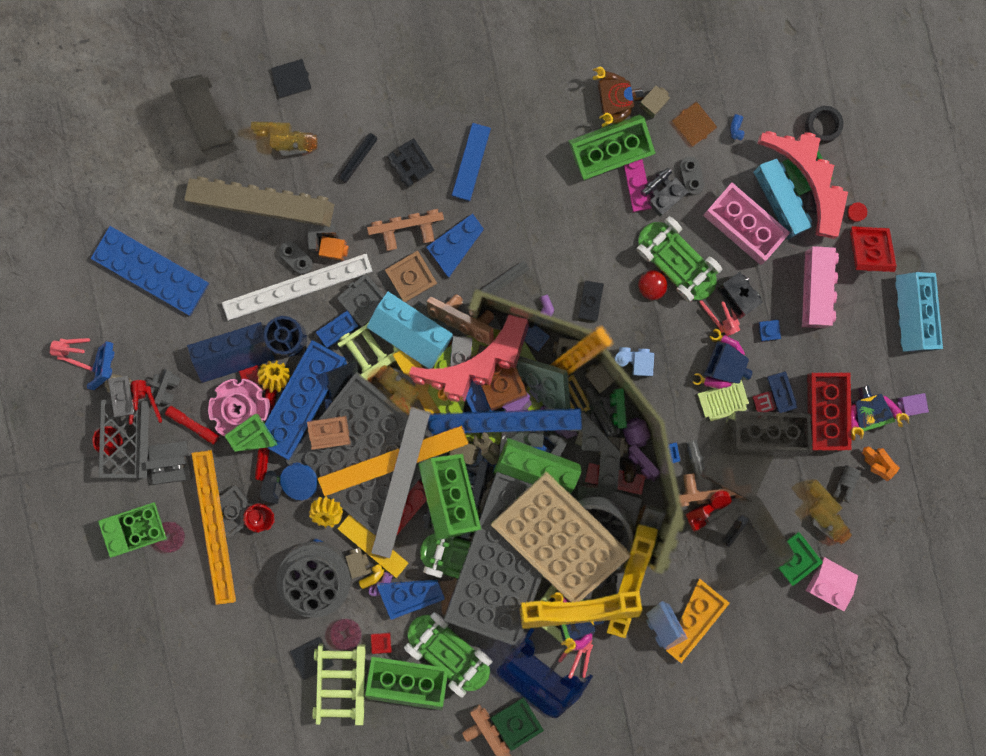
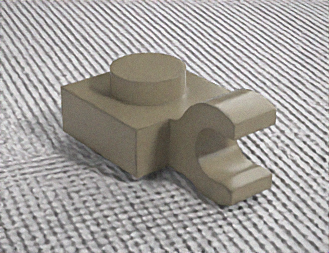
(489, 449)

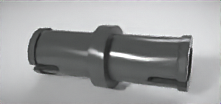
(695, 458)

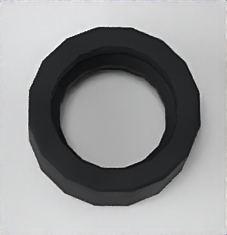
(834, 113)

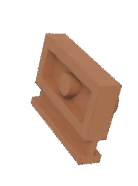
(328, 432)

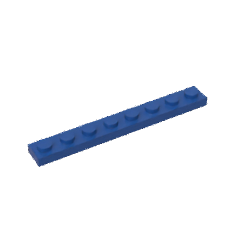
(507, 421)

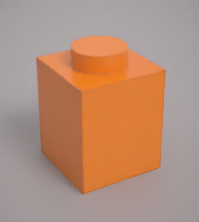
(333, 248)

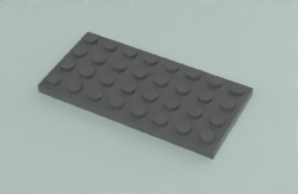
(494, 573)

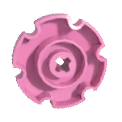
(229, 398)

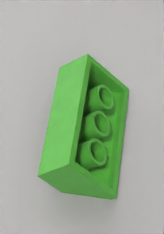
(612, 147)
(530, 463)
(449, 496)
(406, 683)

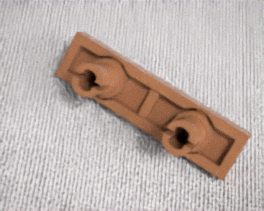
(396, 223)
(466, 324)
(692, 494)
(490, 731)

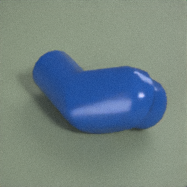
(735, 126)

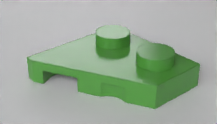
(250, 435)

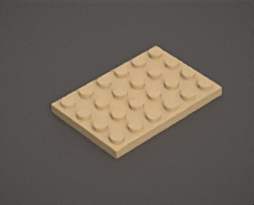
(560, 538)

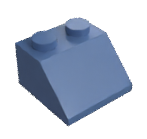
(666, 626)

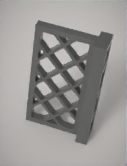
(140, 444)

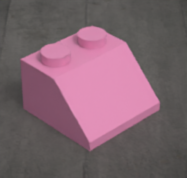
(833, 584)

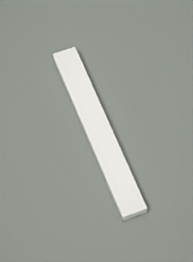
(297, 287)

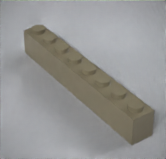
(260, 202)

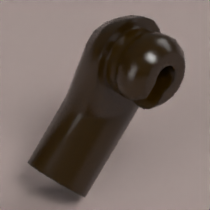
(630, 470)

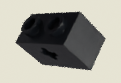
(730, 292)

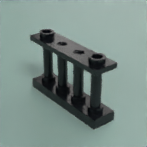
(481, 472)

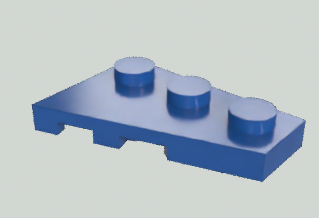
(455, 244)
(409, 596)

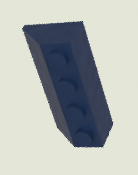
(230, 352)

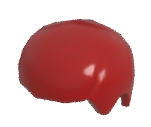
(652, 285)
(109, 448)
(258, 517)

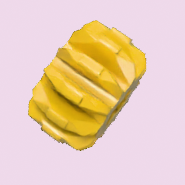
(273, 376)
(326, 512)

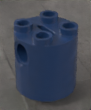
(285, 336)

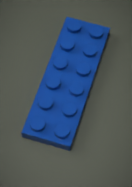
(150, 270)
(301, 398)

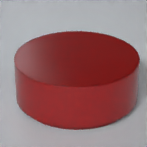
(857, 212)
(720, 499)

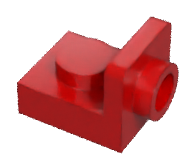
(697, 516)

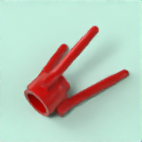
(138, 391)

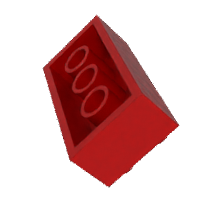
(830, 410)

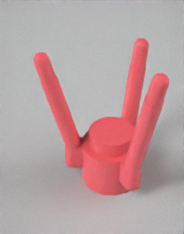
(729, 325)
(62, 349)
(589, 646)

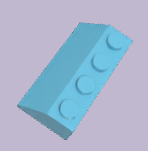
(782, 197)
(919, 311)
(409, 330)

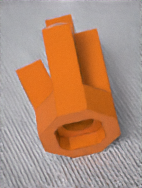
(880, 462)

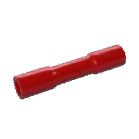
(202, 431)

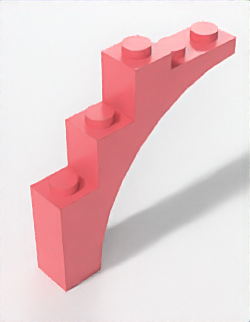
(803, 153)
(457, 379)

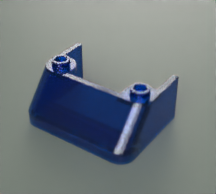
(538, 681)

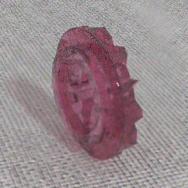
(168, 546)
(337, 637)

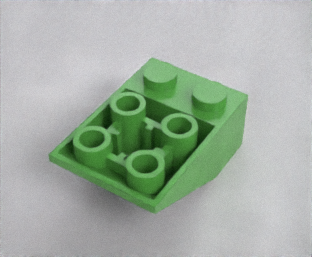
(132, 529)

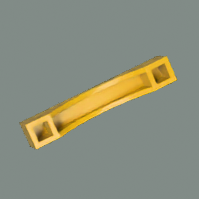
(634, 573)
(560, 613)

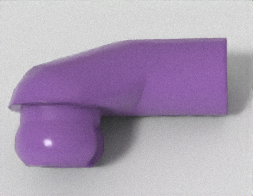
(547, 305)
(373, 590)

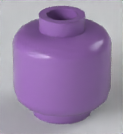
(636, 432)

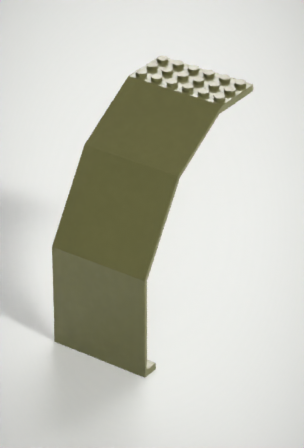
(673, 520)

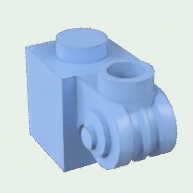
(641, 361)

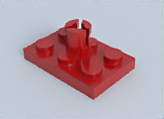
(873, 249)

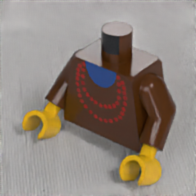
(615, 96)

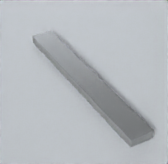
(400, 482)

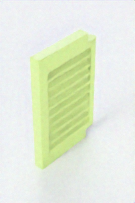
(724, 401)

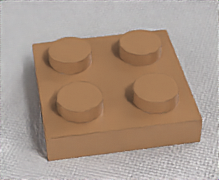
(411, 276)

